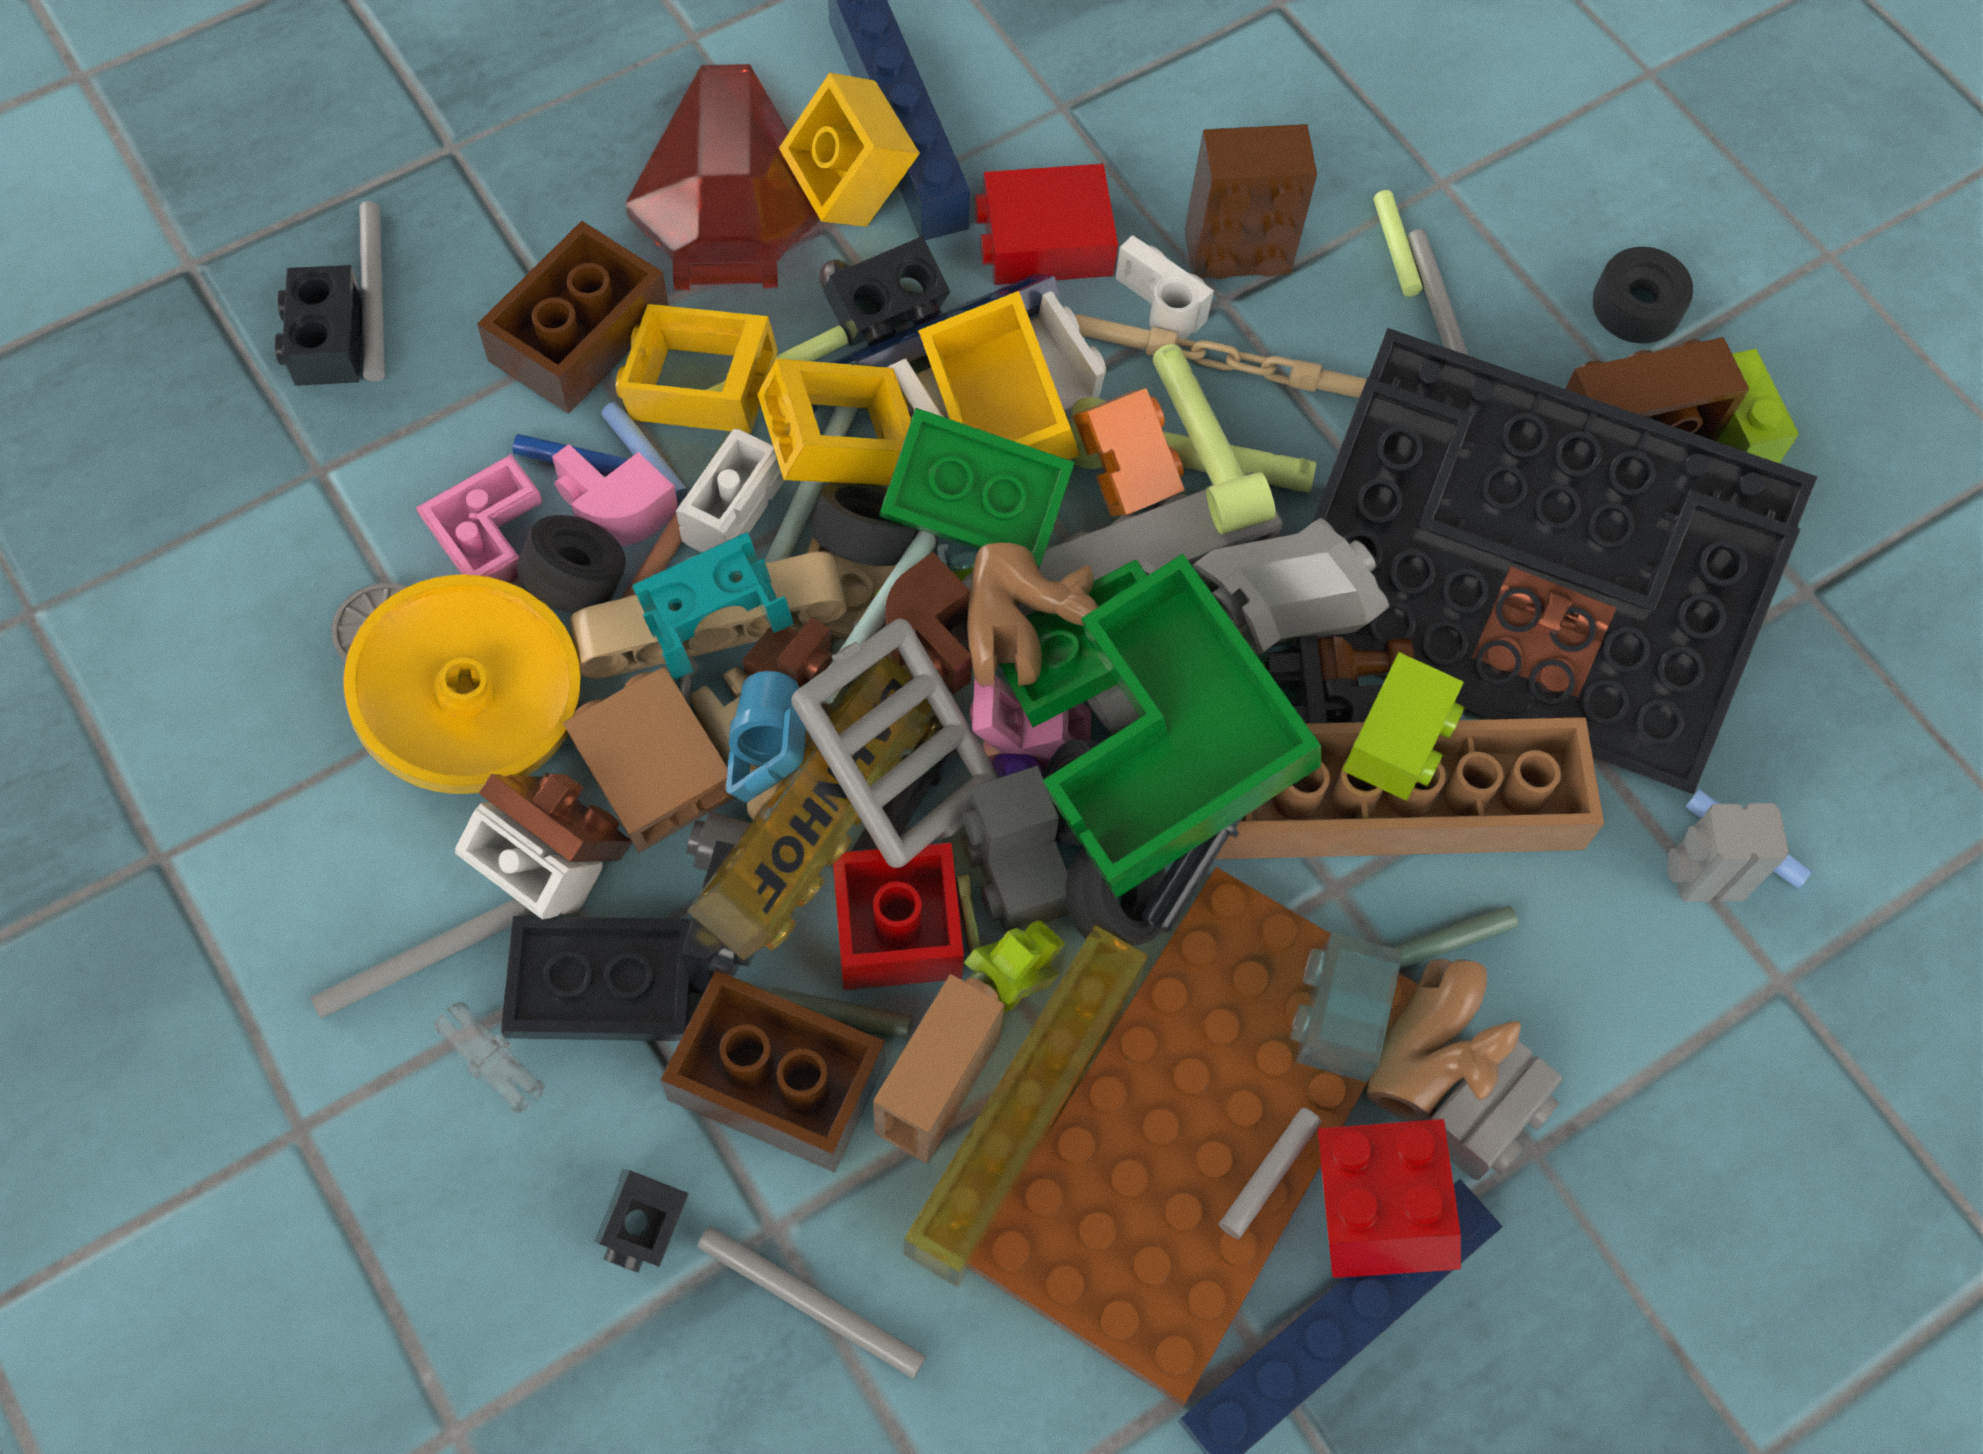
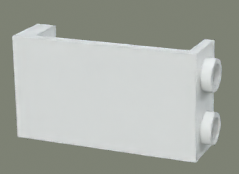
(1073, 365)

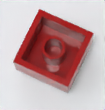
(898, 921)
(1389, 1198)

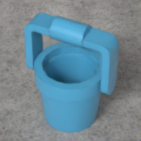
(764, 735)

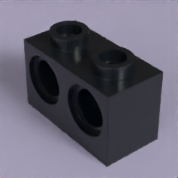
(880, 282)
(320, 325)

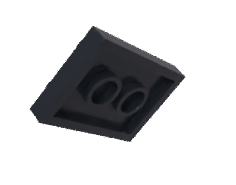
(596, 979)

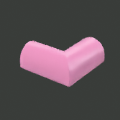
(470, 514)

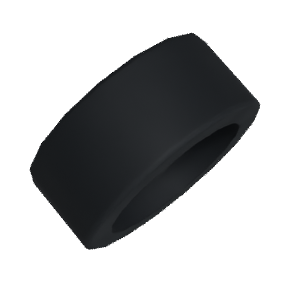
(851, 526)

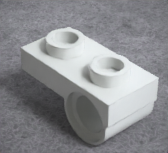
(1177, 297)

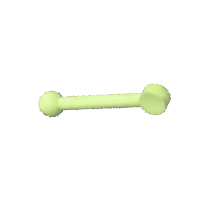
(965, 896)

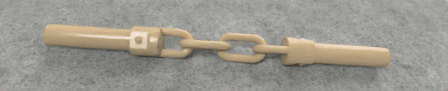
(1303, 374)

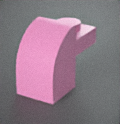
(626, 503)
(1006, 729)

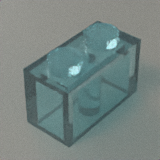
(1347, 1006)

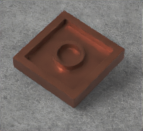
(1535, 643)
(552, 813)

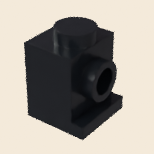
(662, 1209)

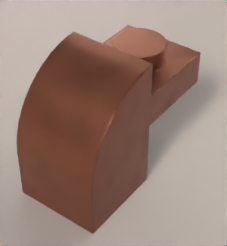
(933, 605)
(792, 653)

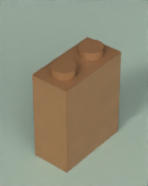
(650, 757)
(938, 1067)

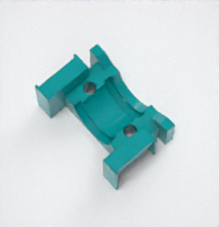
(701, 585)

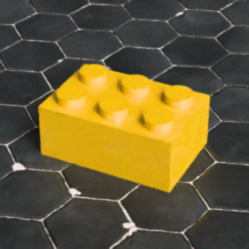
(998, 376)

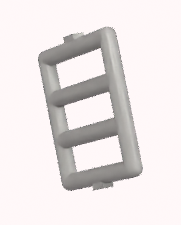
(839, 748)

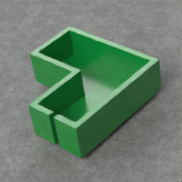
(1207, 738)

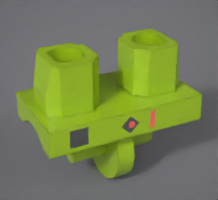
(1017, 963)

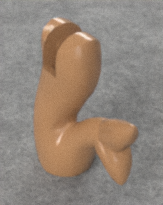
(997, 628)
(1414, 1066)

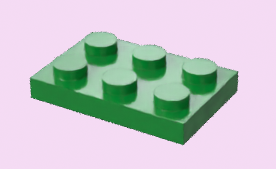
(975, 486)
(1069, 664)

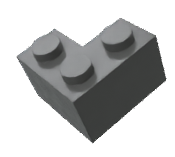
(1013, 841)

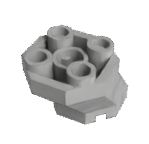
(1294, 586)

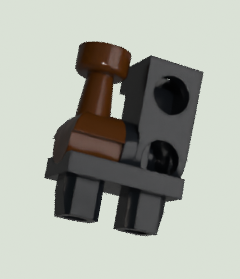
(1328, 675)

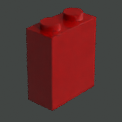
(1047, 223)

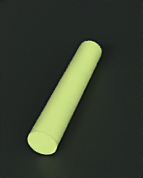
(1397, 243)

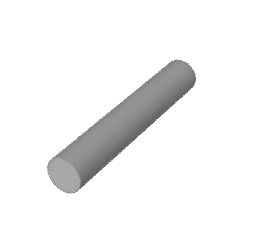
(1270, 1173)

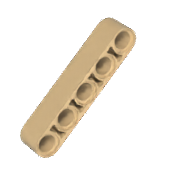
(617, 641)

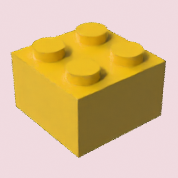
(848, 150)

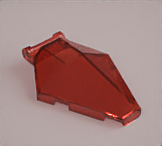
(722, 185)

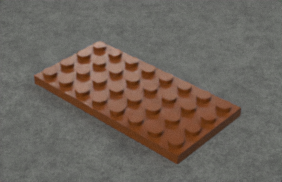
(1163, 1134)

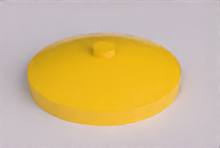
(461, 682)

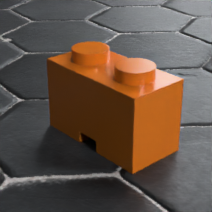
(1131, 450)

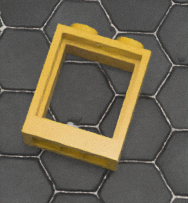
(703, 331)
(795, 435)

